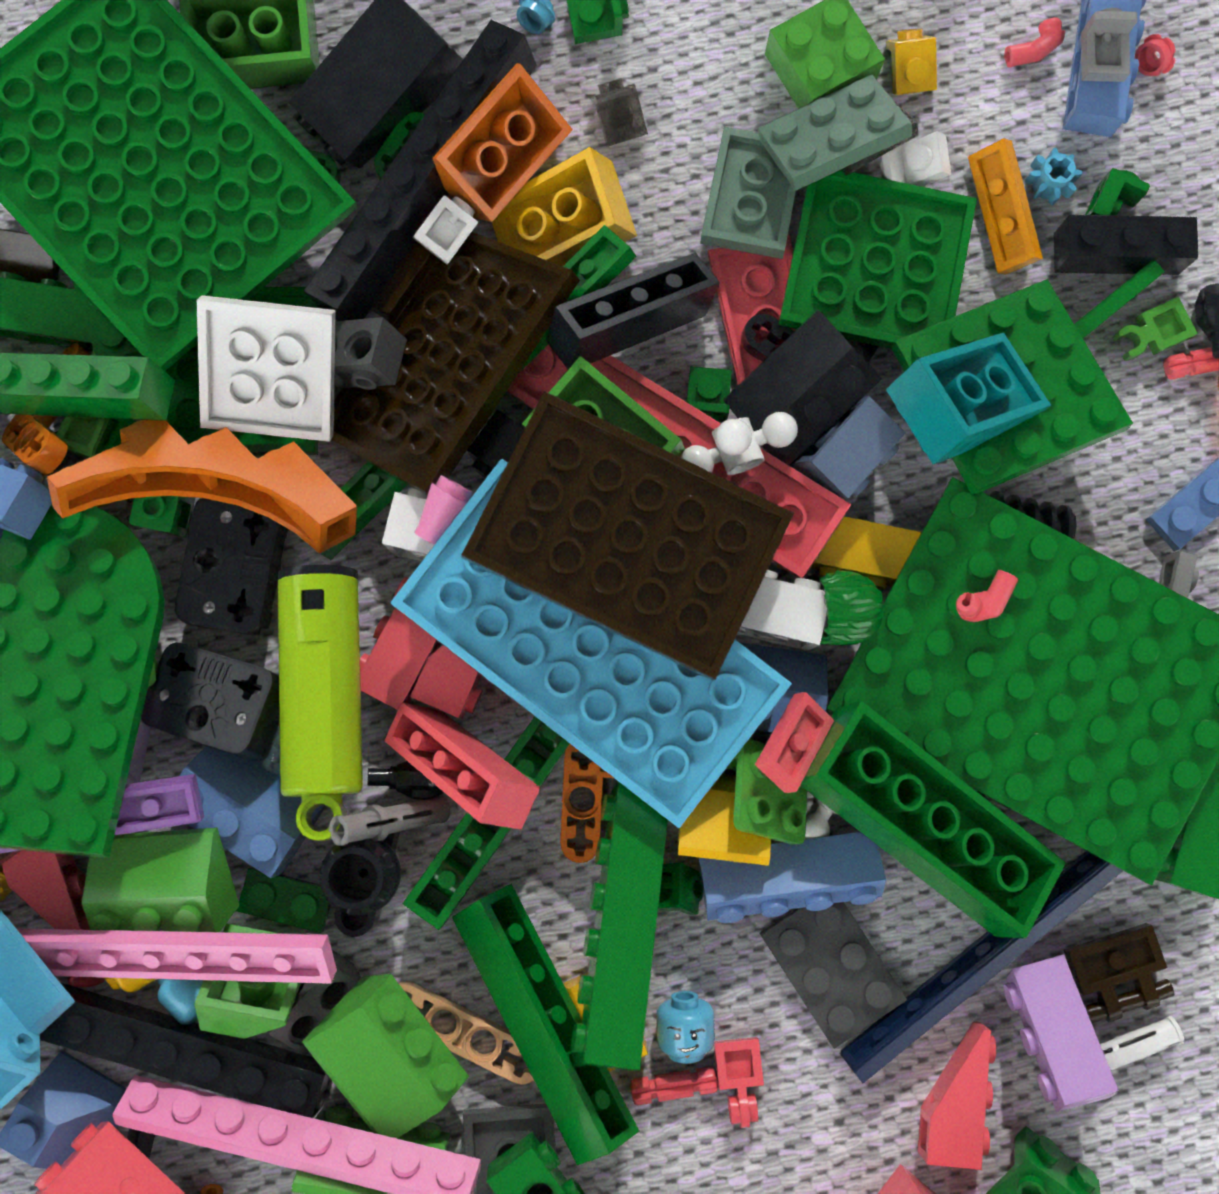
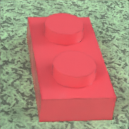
(795, 742)

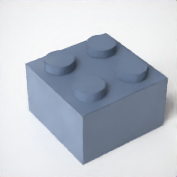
(851, 449)

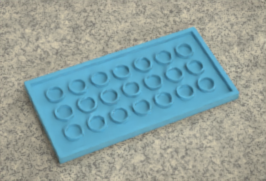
(613, 700)

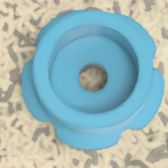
(535, 15)

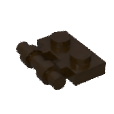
(1115, 960)

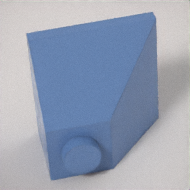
(57, 1110)

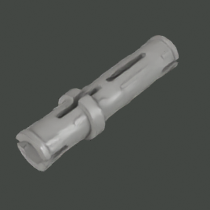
(354, 826)

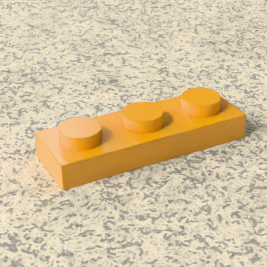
(1005, 207)

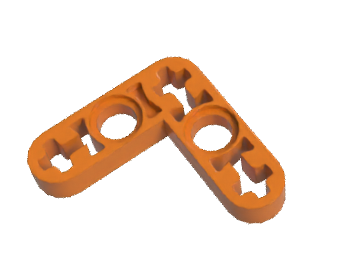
(33, 439)
(581, 776)

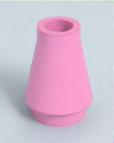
(441, 508)

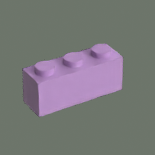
(1059, 1034)

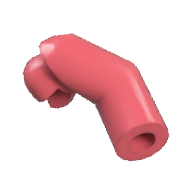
(1037, 50)
(988, 603)

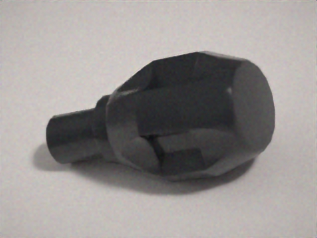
(1208, 315)
(404, 779)

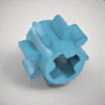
(1059, 165)

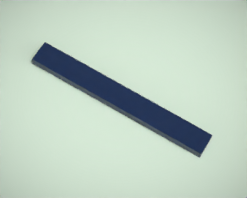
(971, 971)

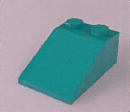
(966, 396)

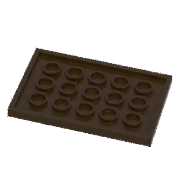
(464, 346)
(628, 536)

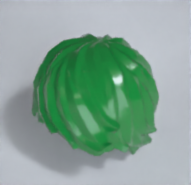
(852, 607)

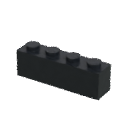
(632, 310)

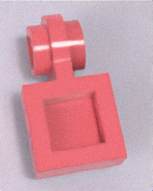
(739, 1067)

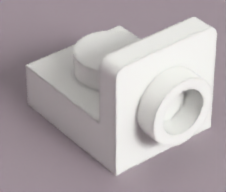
(918, 161)
(446, 228)

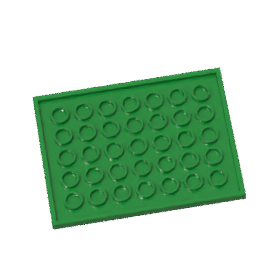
(152, 168)
(1069, 706)

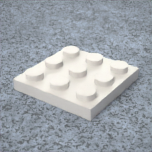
(266, 368)

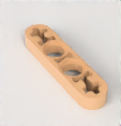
(467, 1024)

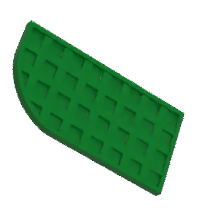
(73, 678)

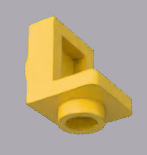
(913, 62)

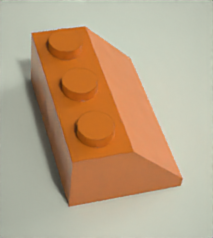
(501, 145)

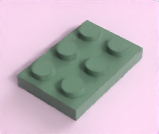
(834, 132)
(748, 198)

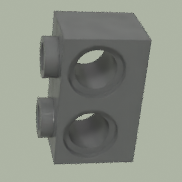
(367, 353)
(314, 1003)

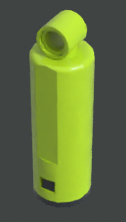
(319, 690)

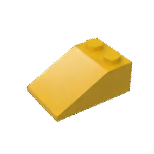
(565, 209)

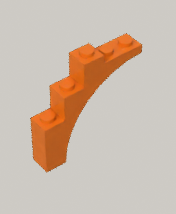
(216, 467)

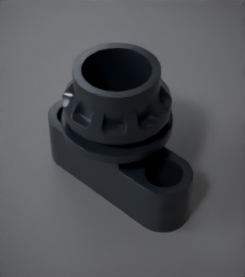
(360, 880)

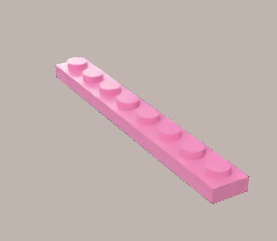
(184, 955)
(293, 1140)

